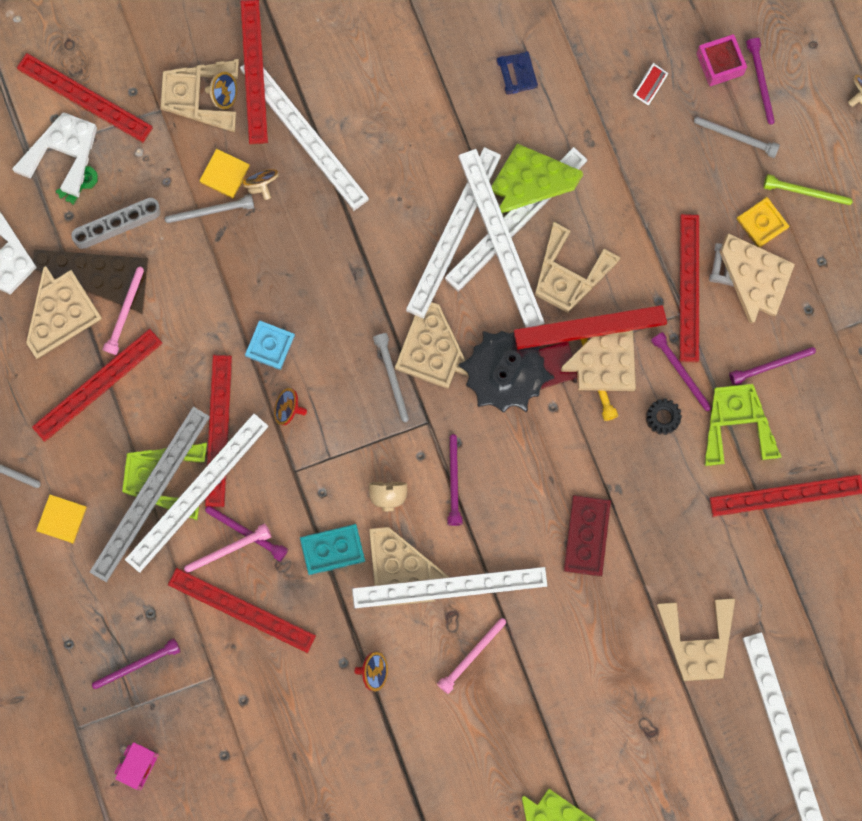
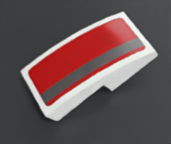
(650, 84)

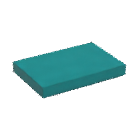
(332, 549)

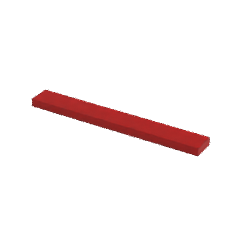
(254, 72)
(84, 98)
(689, 289)
(590, 327)
(97, 385)
(219, 420)
(786, 495)
(242, 610)

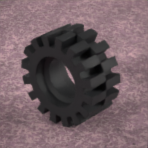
(671, 408)

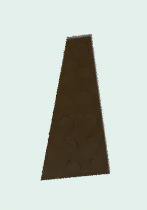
(98, 274)

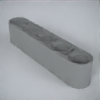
(111, 231)

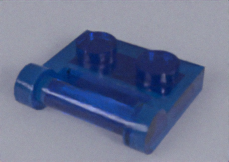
(523, 72)

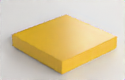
(224, 173)
(762, 222)
(61, 519)

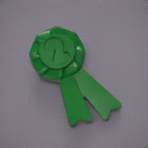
(89, 182)

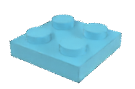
(269, 345)

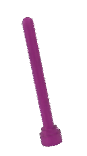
(753, 46)
(661, 342)
(738, 377)
(454, 517)
(277, 551)
(170, 648)

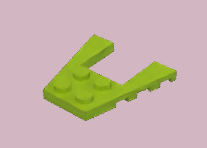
(737, 406)
(141, 464)

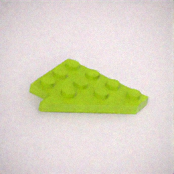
(532, 178)
(552, 808)

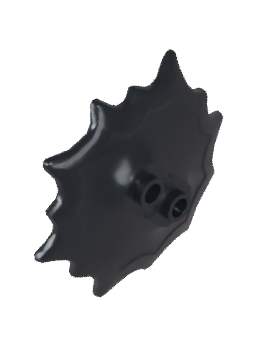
(522, 378)

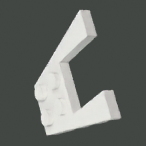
(68, 136)
(14, 260)

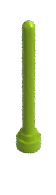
(773, 183)

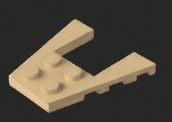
(182, 92)
(563, 286)
(701, 657)

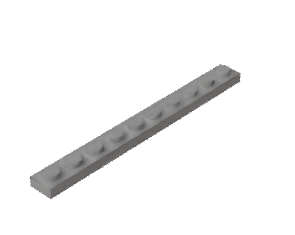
(149, 494)

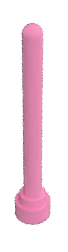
(112, 345)
(260, 533)
(447, 683)

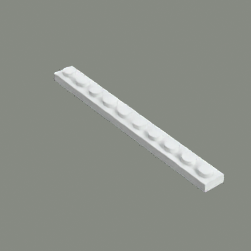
(312, 143)
(514, 220)
(501, 239)
(449, 242)
(196, 493)
(449, 587)
(782, 728)

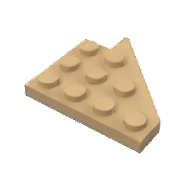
(756, 276)
(59, 313)
(431, 349)
(605, 363)
(399, 562)

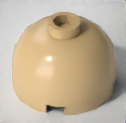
(388, 494)

